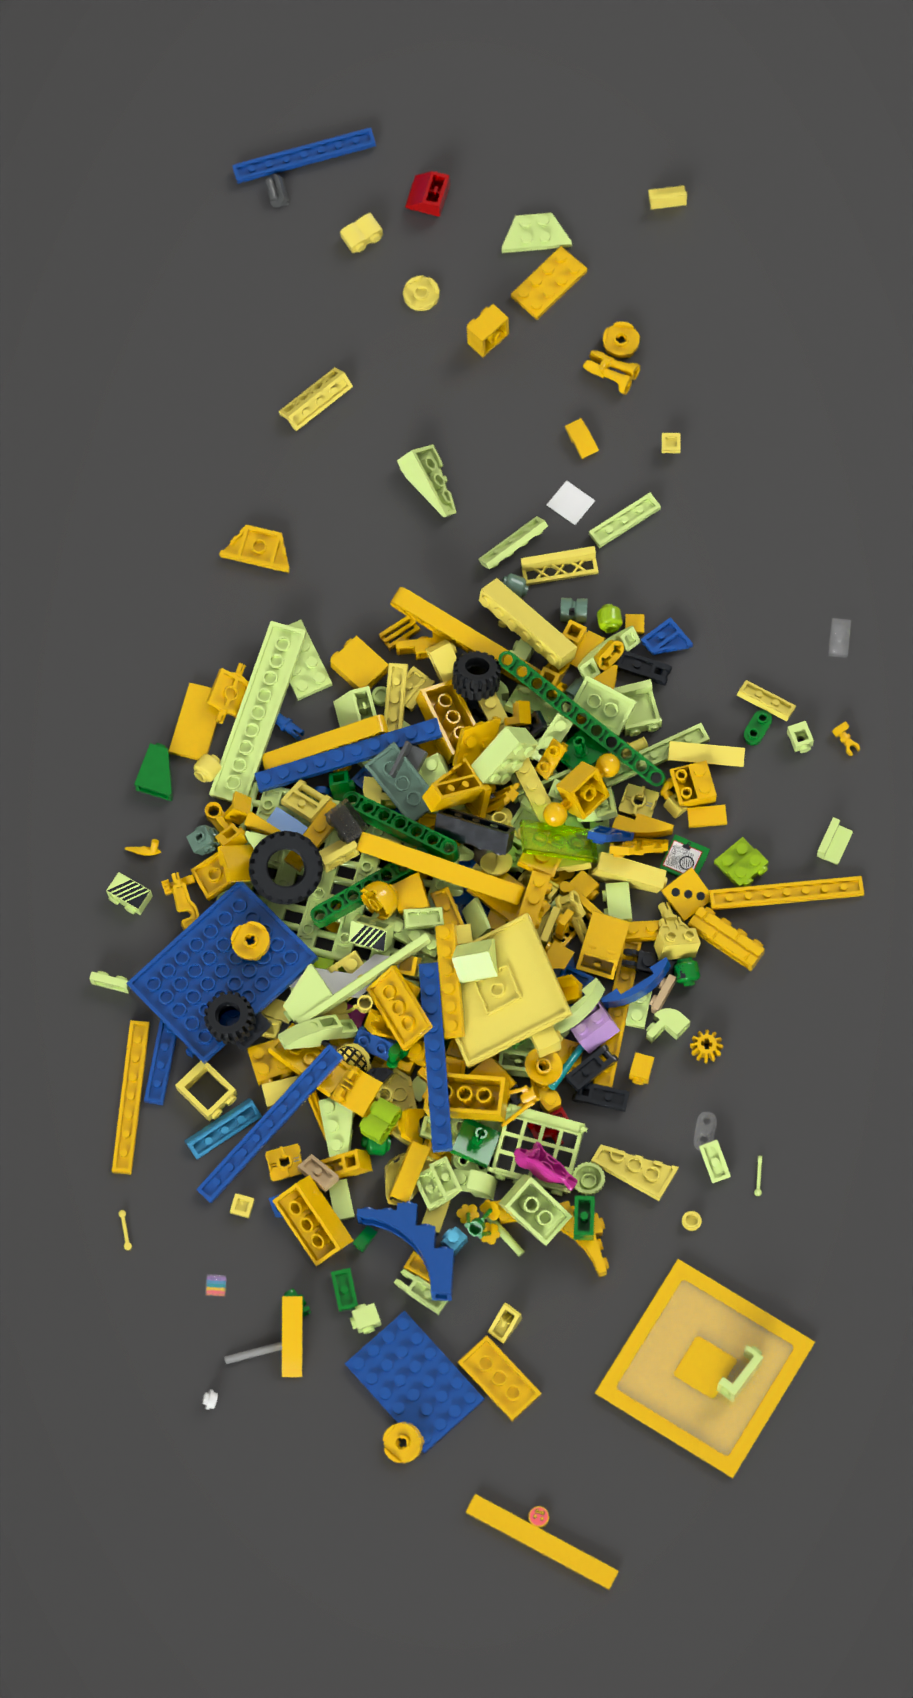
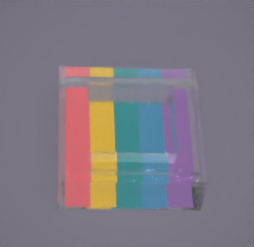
(215, 1285)

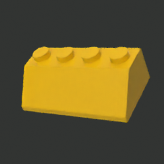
(312, 1220)

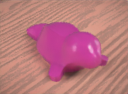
(544, 1166)

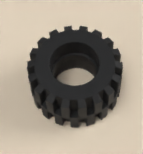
(476, 675)
(221, 1005)

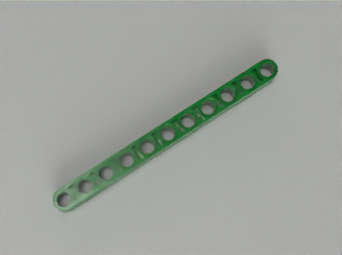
(573, 715)

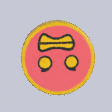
(539, 1516)

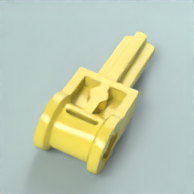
(573, 903)

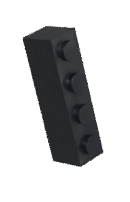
(475, 831)

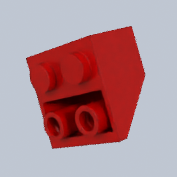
(429, 193)

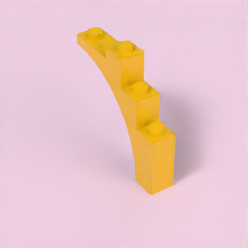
(591, 1247)

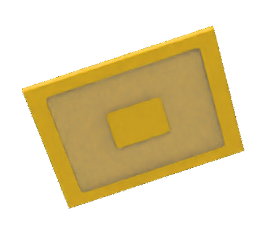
(683, 1350)

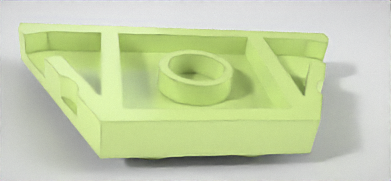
(535, 233)

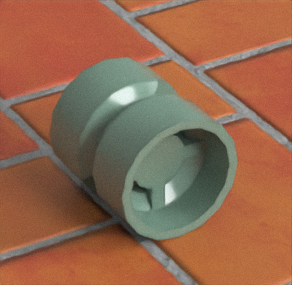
(580, 613)

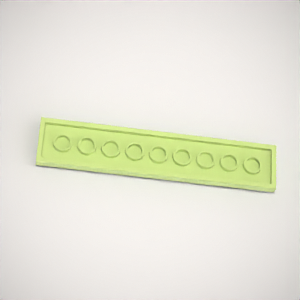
(258, 711)

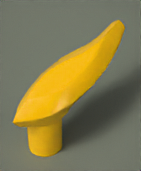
(147, 851)

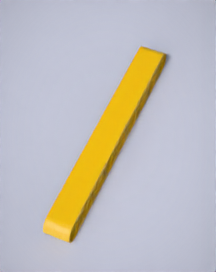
(452, 629)
(440, 868)

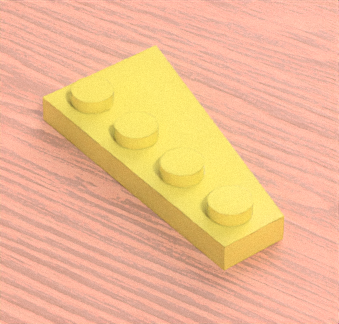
(640, 1173)

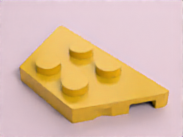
(258, 548)
(475, 740)

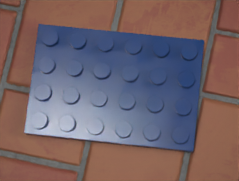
(414, 1380)

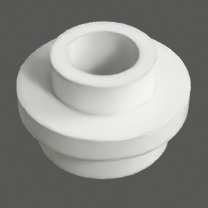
(210, 1399)

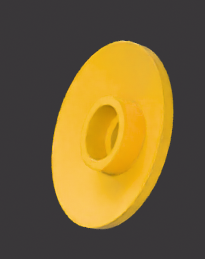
(552, 1067)

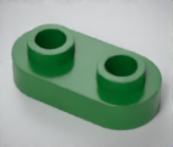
(757, 726)

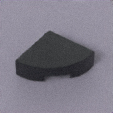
(380, 1074)

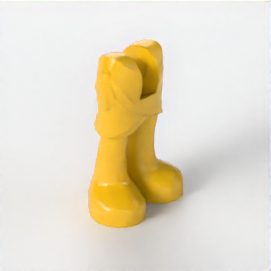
(624, 381)

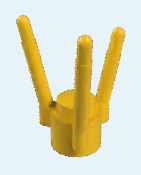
(529, 1098)

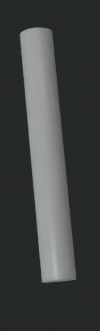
(253, 1353)

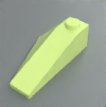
(424, 472)

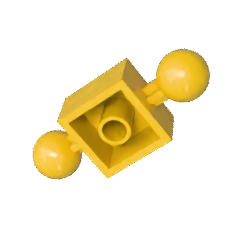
(582, 790)

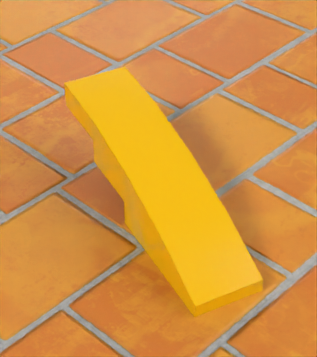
(291, 1336)

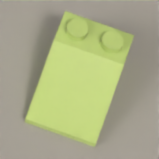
(535, 1209)

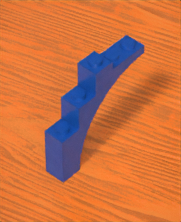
(422, 1238)

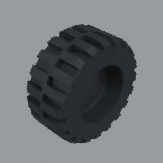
(312, 867)

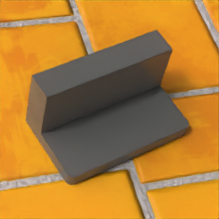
(414, 755)

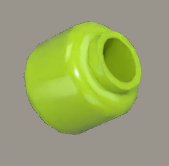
(609, 618)

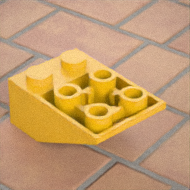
(603, 945)

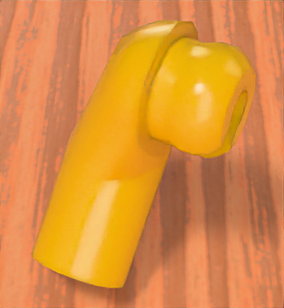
(666, 789)

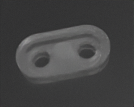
(704, 1130)

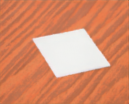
(570, 502)

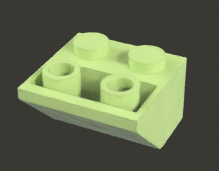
(354, 706)

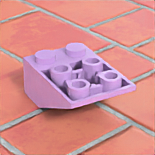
(595, 1028)

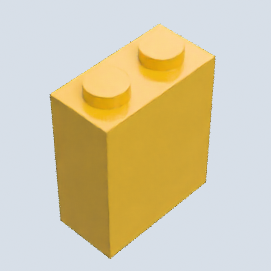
(359, 664)

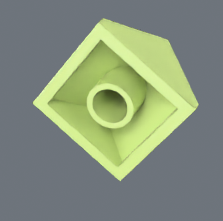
(475, 960)

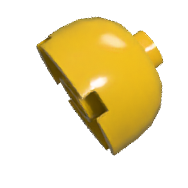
(380, 898)

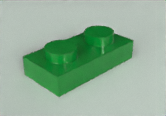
(344, 1289)

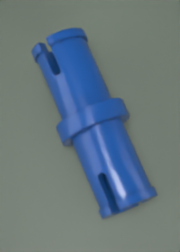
(288, 726)

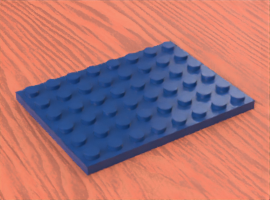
(204, 964)

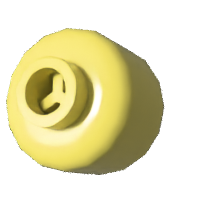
(207, 768)

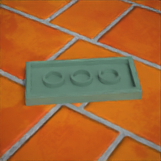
(404, 789)

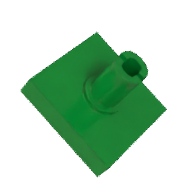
(582, 748)
(476, 1142)

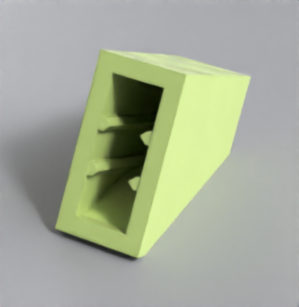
(306, 995)

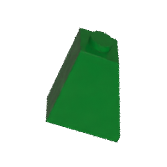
(155, 773)

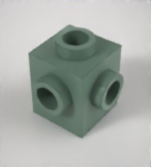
(203, 840)

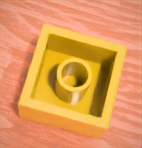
(487, 330)

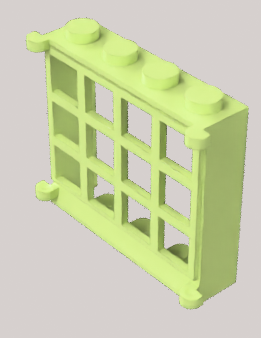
(543, 1120)

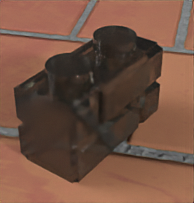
(346, 821)

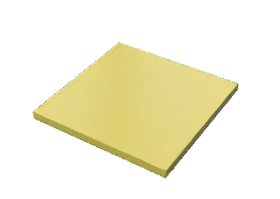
(516, 1002)

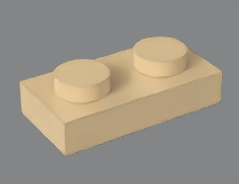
(658, 1000)
(320, 1173)

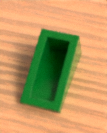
(364, 1238)

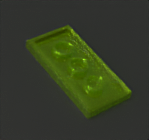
(558, 842)

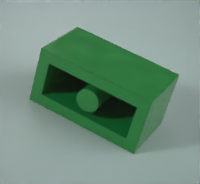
(584, 1217)

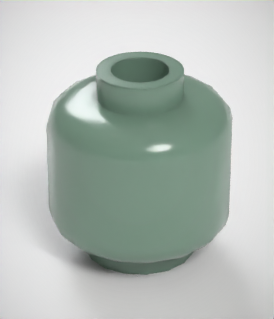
(516, 584)

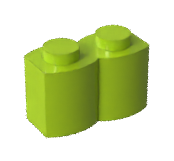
(380, 1120)

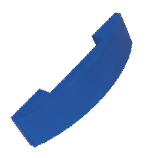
(615, 999)

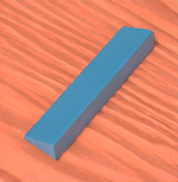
(223, 1128)

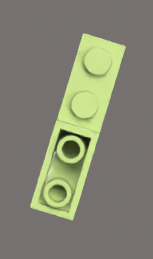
(313, 1031)

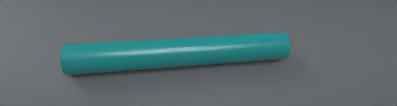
(567, 1066)

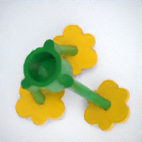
(476, 1226)

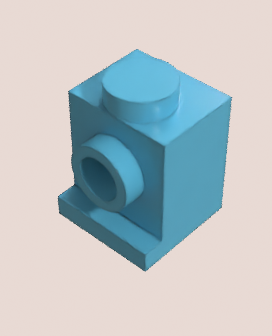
(454, 1239)

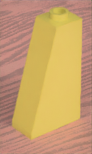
(639, 875)

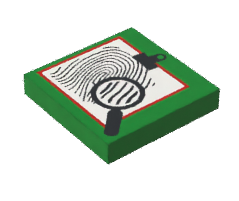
(683, 855)

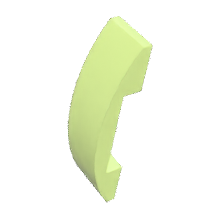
(588, 665)
(593, 993)

